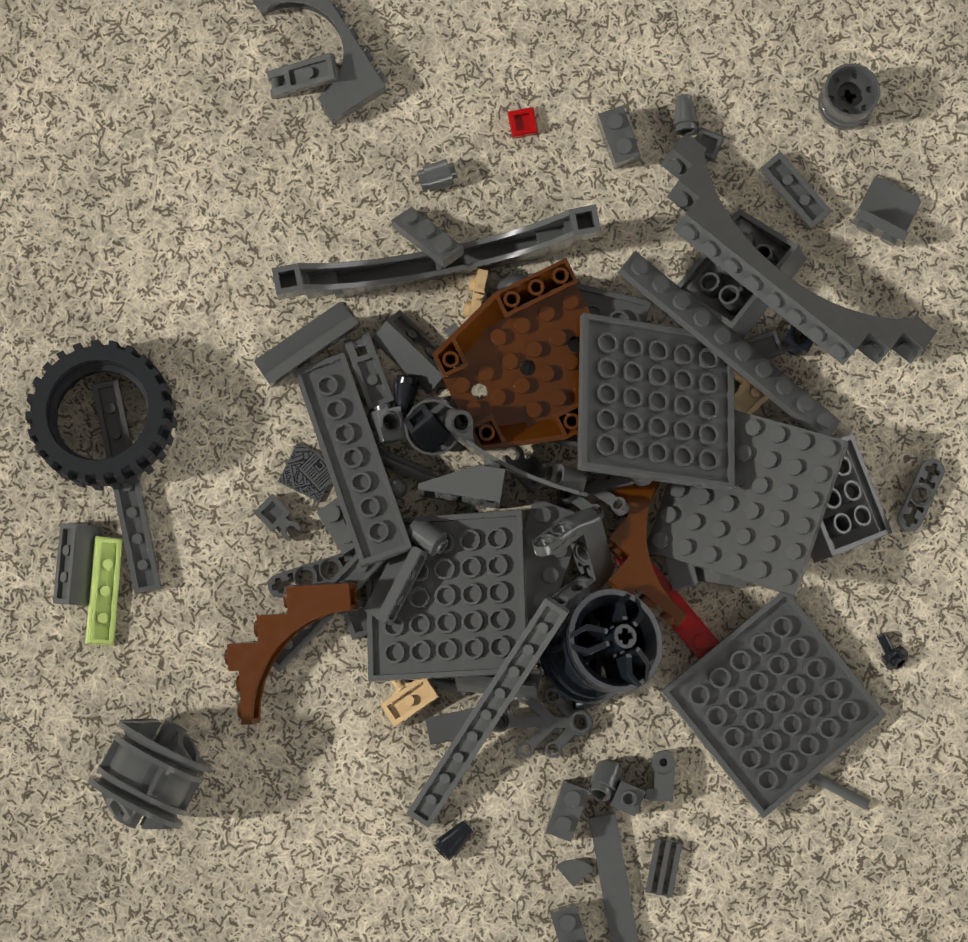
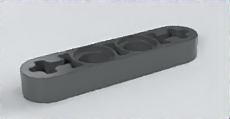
(316, 568)

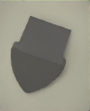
(357, 620)

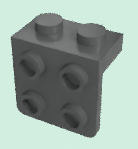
(886, 212)

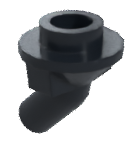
(894, 657)

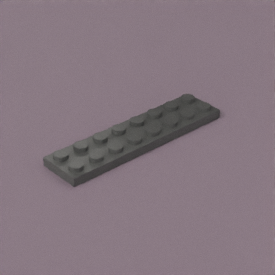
(353, 460)

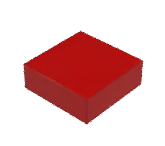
(522, 122)

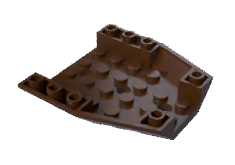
(516, 325)

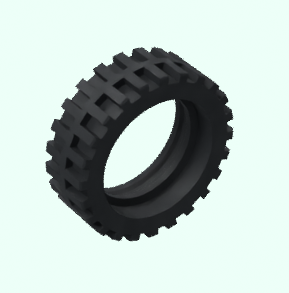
(55, 385)

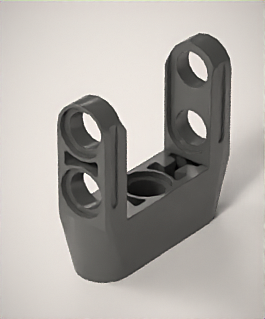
(590, 551)

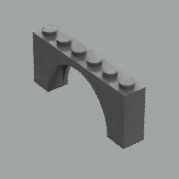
(357, 77)

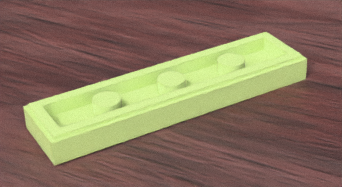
(104, 591)

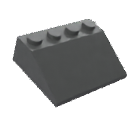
(726, 296)
(472, 486)
(853, 511)

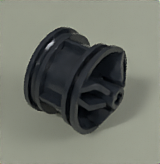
(624, 644)

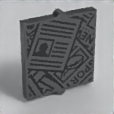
(306, 473)

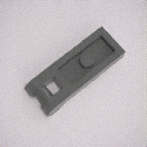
(303, 75)
(369, 371)

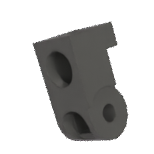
(663, 777)

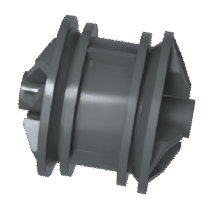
(150, 774)

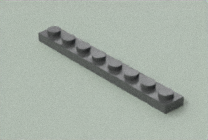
(130, 497)

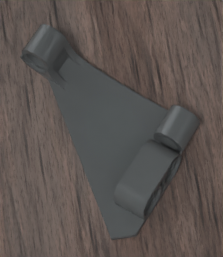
(545, 472)

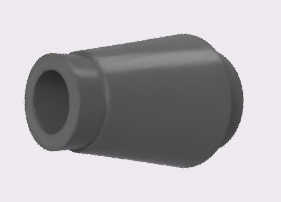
(685, 116)

